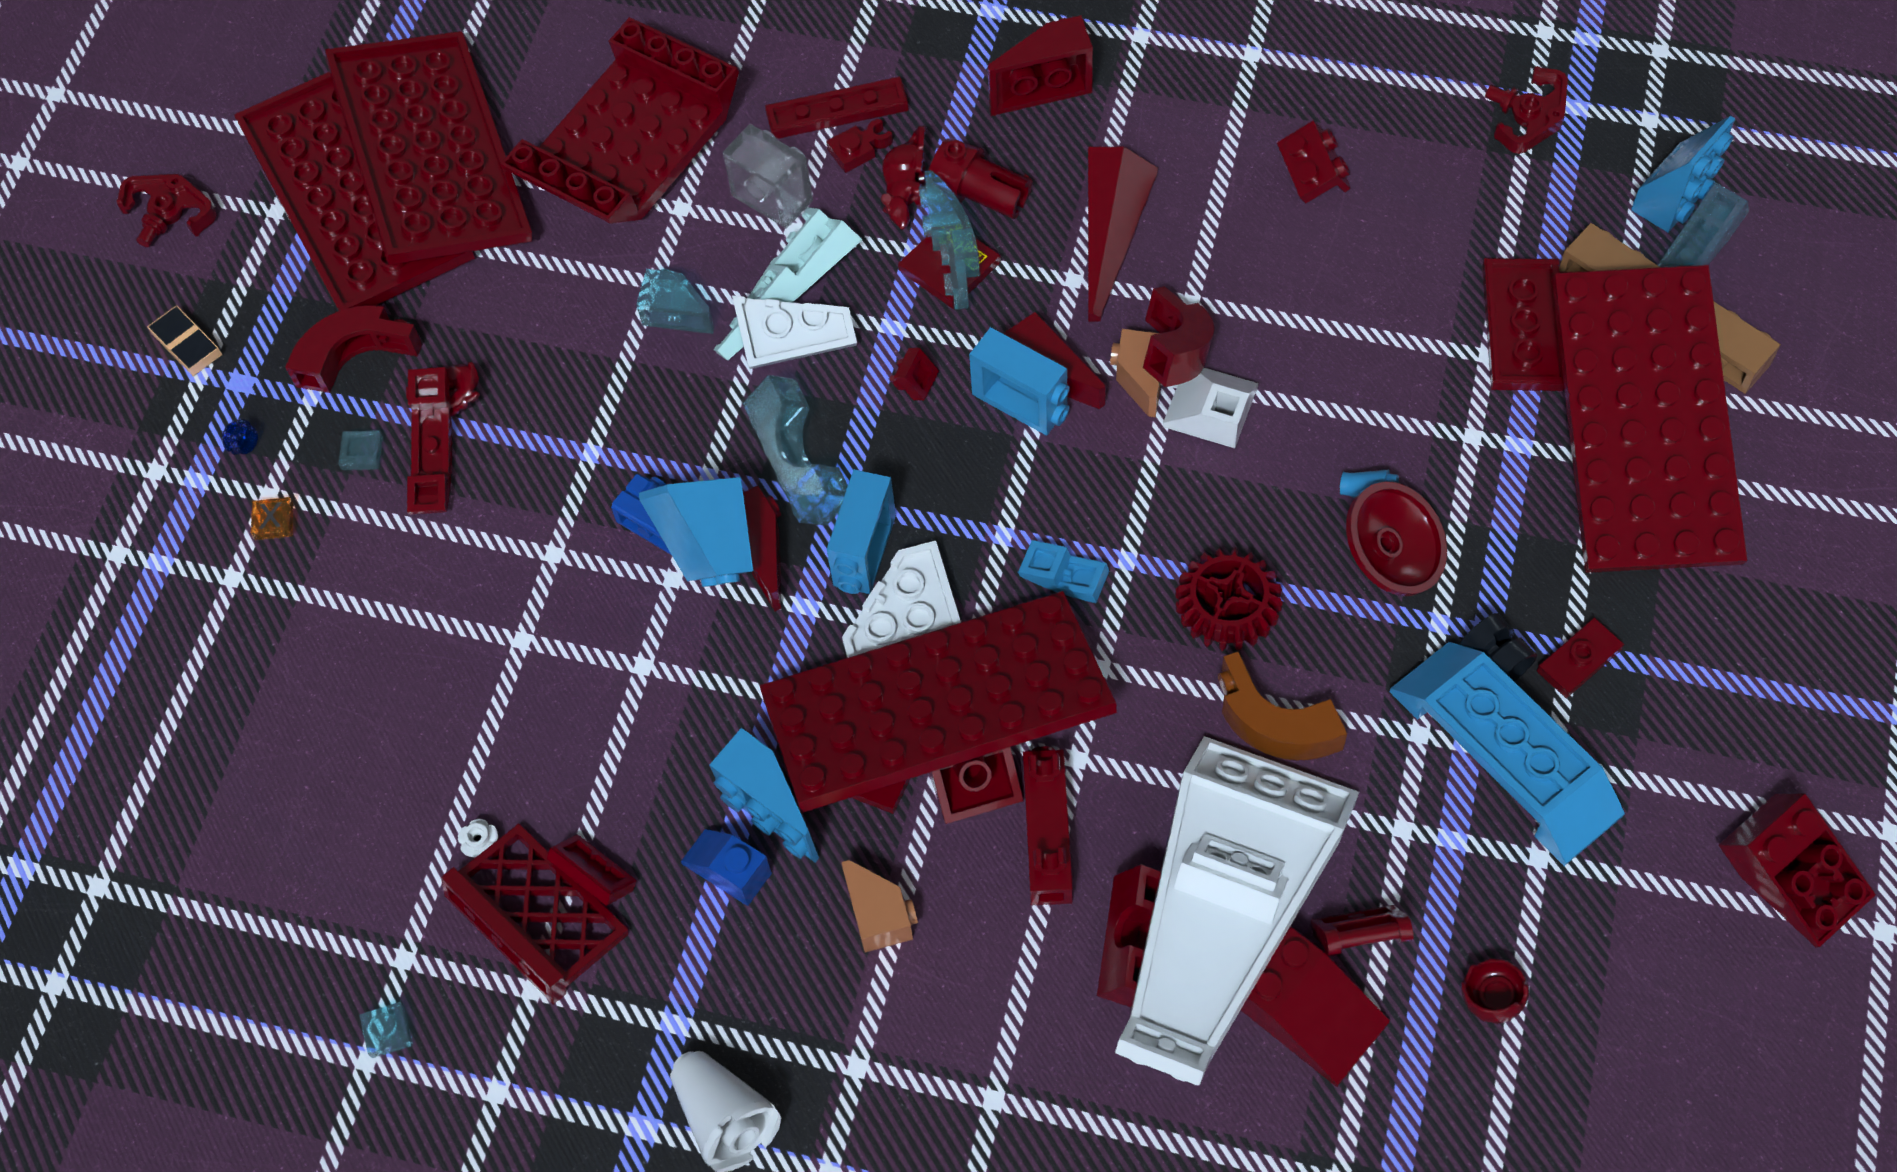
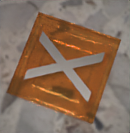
(272, 518)

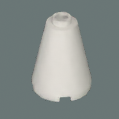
(722, 1111)

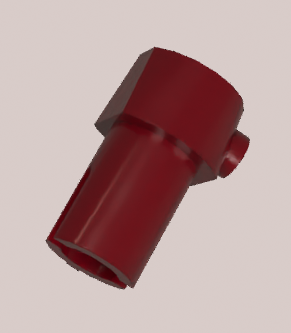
(978, 179)

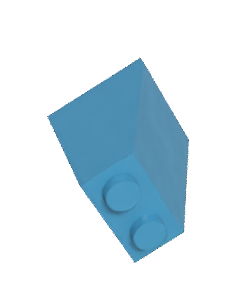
(703, 528)

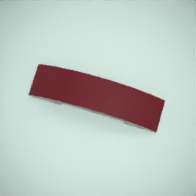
(430, 441)

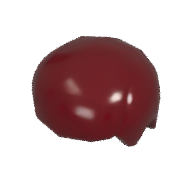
(1495, 991)

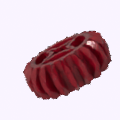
(1215, 582)

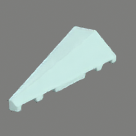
(799, 265)

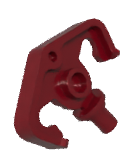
(1539, 114)
(168, 199)

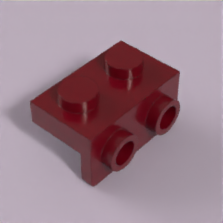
(1313, 161)

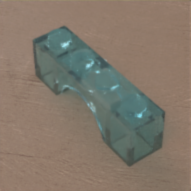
(778, 416)

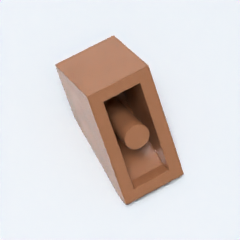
(1135, 380)
(878, 908)

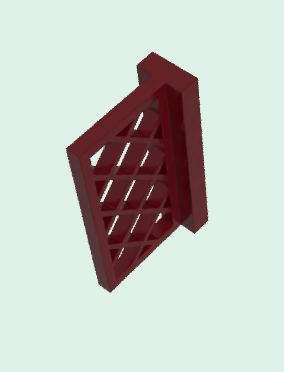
(508, 936)

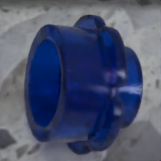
(239, 437)

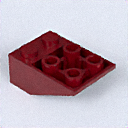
(1798, 866)

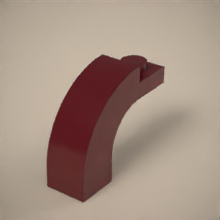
(342, 336)
(1182, 341)

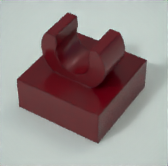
(914, 374)

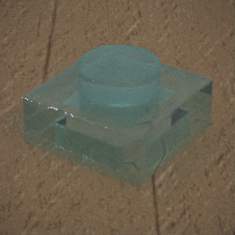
(386, 1030)

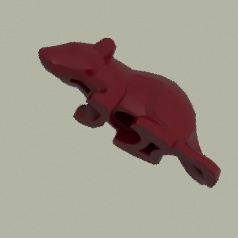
(903, 175)

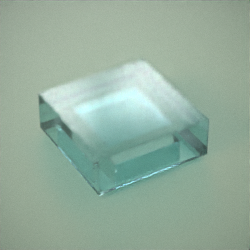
(360, 450)

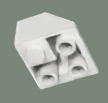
(1211, 407)

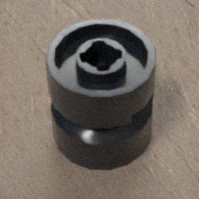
(1496, 640)

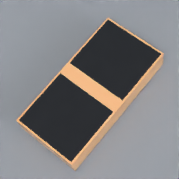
(184, 340)

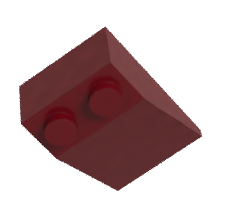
(1042, 68)
(1314, 1008)

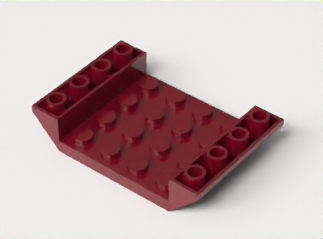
(631, 126)

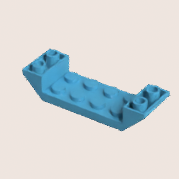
(1515, 745)

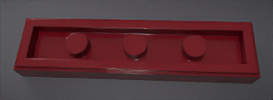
(836, 107)

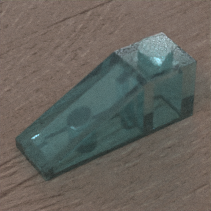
(1707, 229)

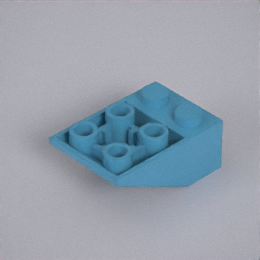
(1684, 177)
(754, 782)

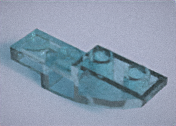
(951, 235)

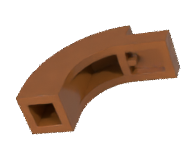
(1276, 730)

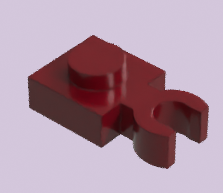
(857, 147)

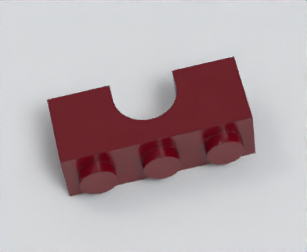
(1127, 933)

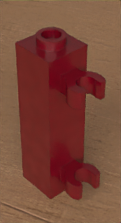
(1047, 826)

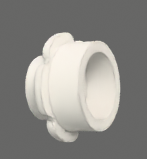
(477, 827)

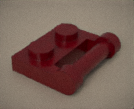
(1362, 928)

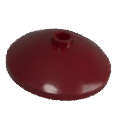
(1396, 538)

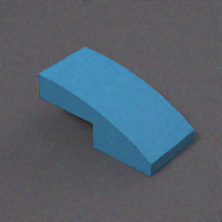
(1059, 571)

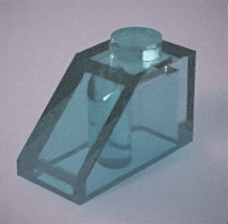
(672, 303)

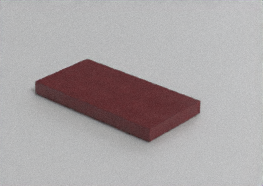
(1522, 324)

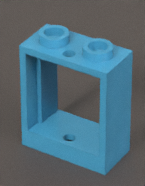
(1019, 381)
(861, 532)

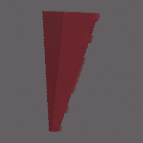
(1116, 197)

